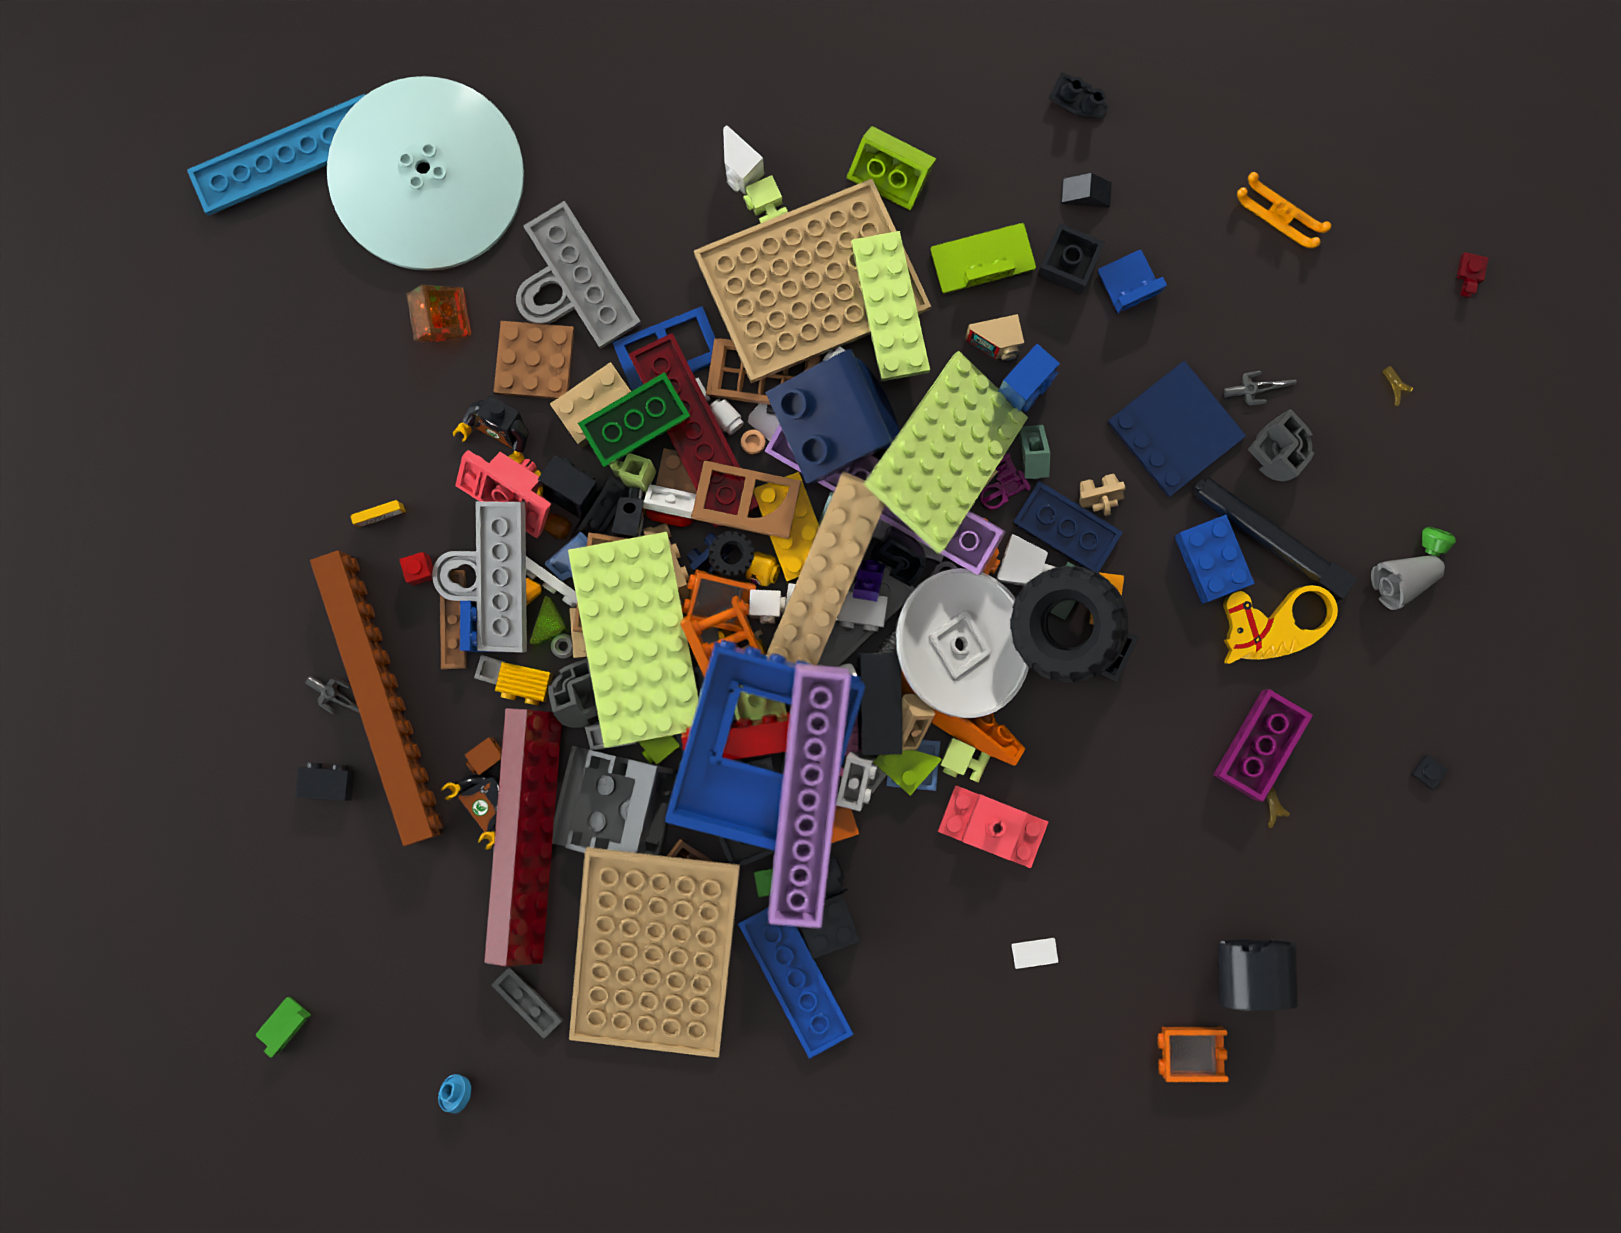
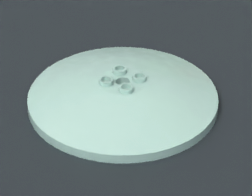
(432, 216)

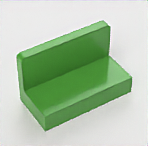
(282, 1026)

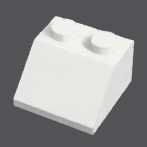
(742, 162)

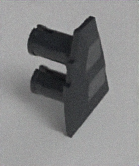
(1078, 97)

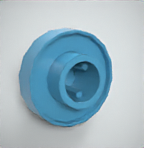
(454, 1093)

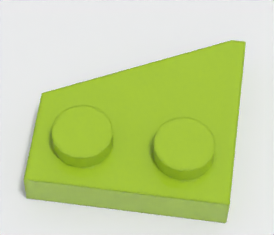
(907, 768)

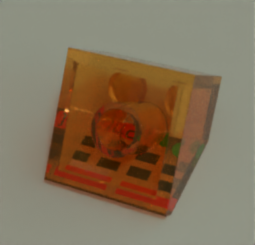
(438, 313)

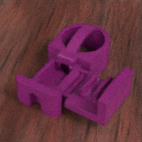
(1009, 485)

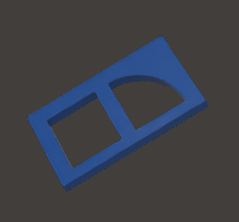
(660, 330)

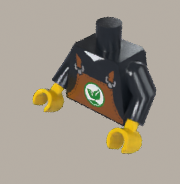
(497, 422)
(480, 799)

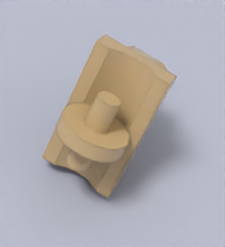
(1102, 497)

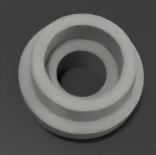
(556, 643)

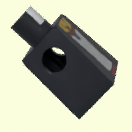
(629, 515)

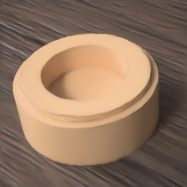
(753, 442)

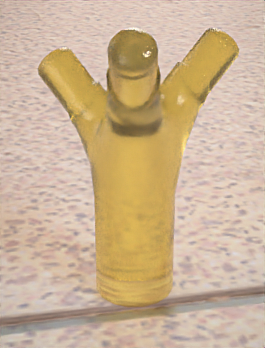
(1396, 383)
(1275, 807)

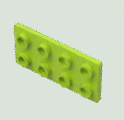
(983, 258)

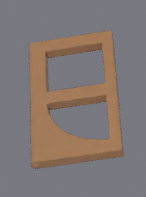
(774, 524)

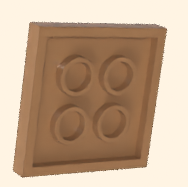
(533, 360)

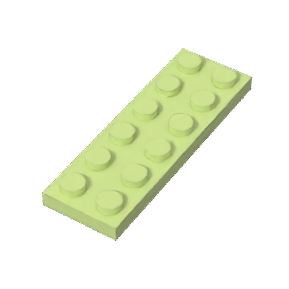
(890, 306)

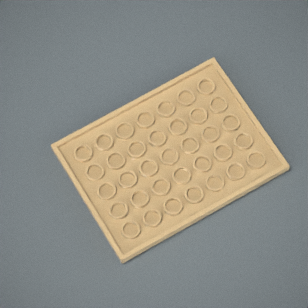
(794, 280)
(653, 952)

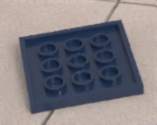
(1176, 428)

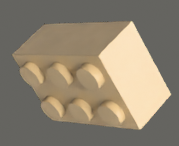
(587, 398)

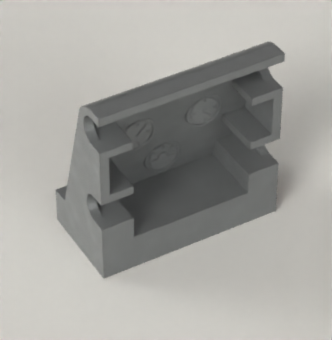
(612, 803)

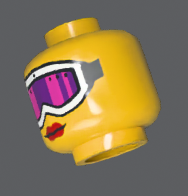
(763, 569)

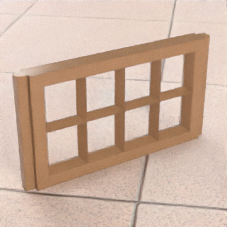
(716, 375)

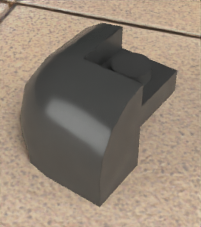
(1283, 447)
(573, 695)

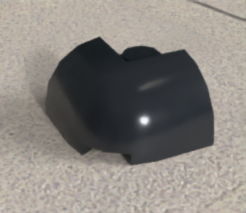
(901, 554)

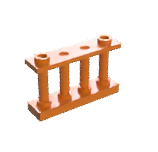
(694, 628)

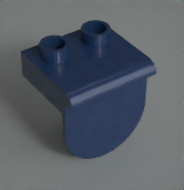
(834, 416)

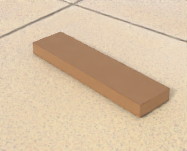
(450, 628)

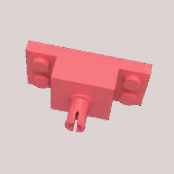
(505, 482)
(992, 826)

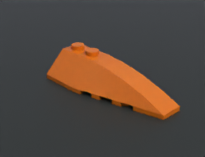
(977, 732)

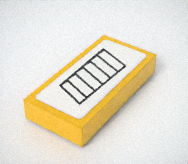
(377, 513)

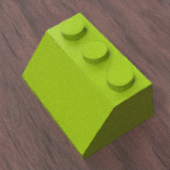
(893, 165)

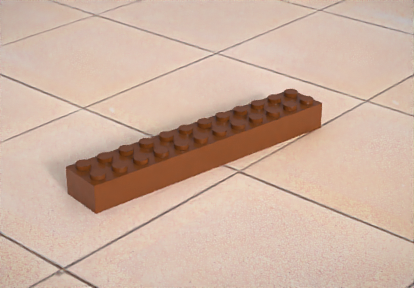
(377, 697)

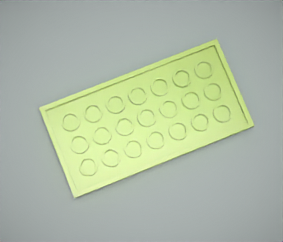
(946, 452)
(634, 638)

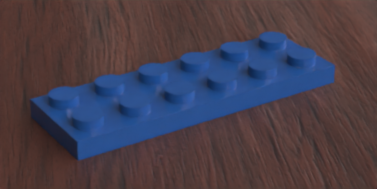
(796, 983)

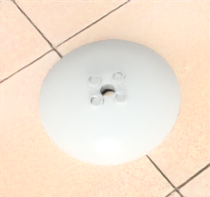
(979, 613)

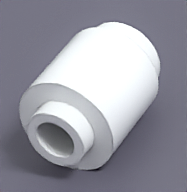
(726, 416)

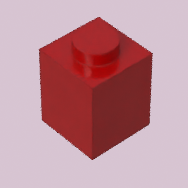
(417, 568)

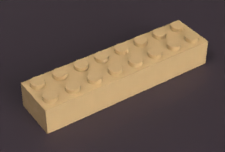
(828, 572)

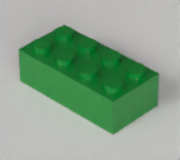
(634, 420)

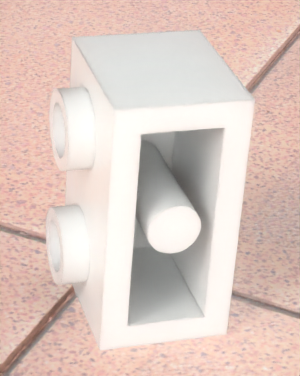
(766, 605)
(855, 781)

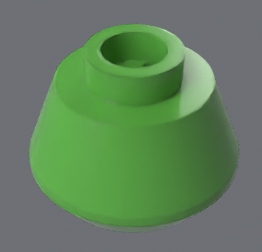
(1437, 541)

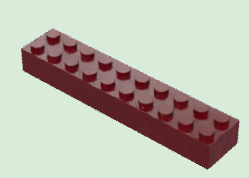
(523, 838)

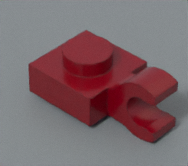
(1472, 271)

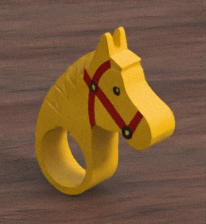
(1258, 637)

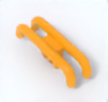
(1281, 213)

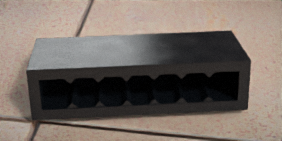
(880, 705)

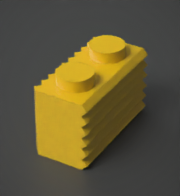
(523, 682)

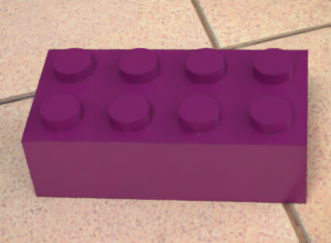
(1262, 745)

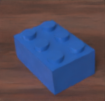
(1029, 379)
(1214, 559)

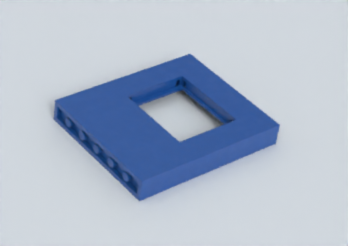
(726, 794)

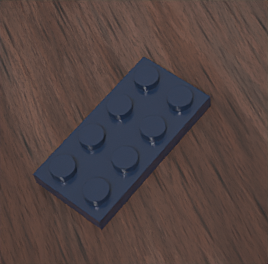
(1067, 527)

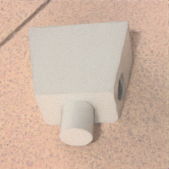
(1021, 562)

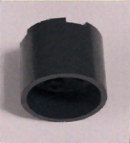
(1257, 974)

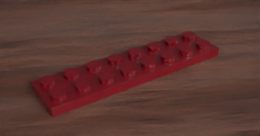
(699, 436)

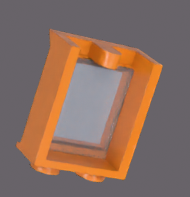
(713, 595)
(1192, 1054)

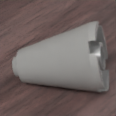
(1405, 579)

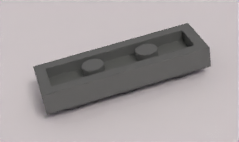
(527, 1002)

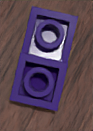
(869, 580)

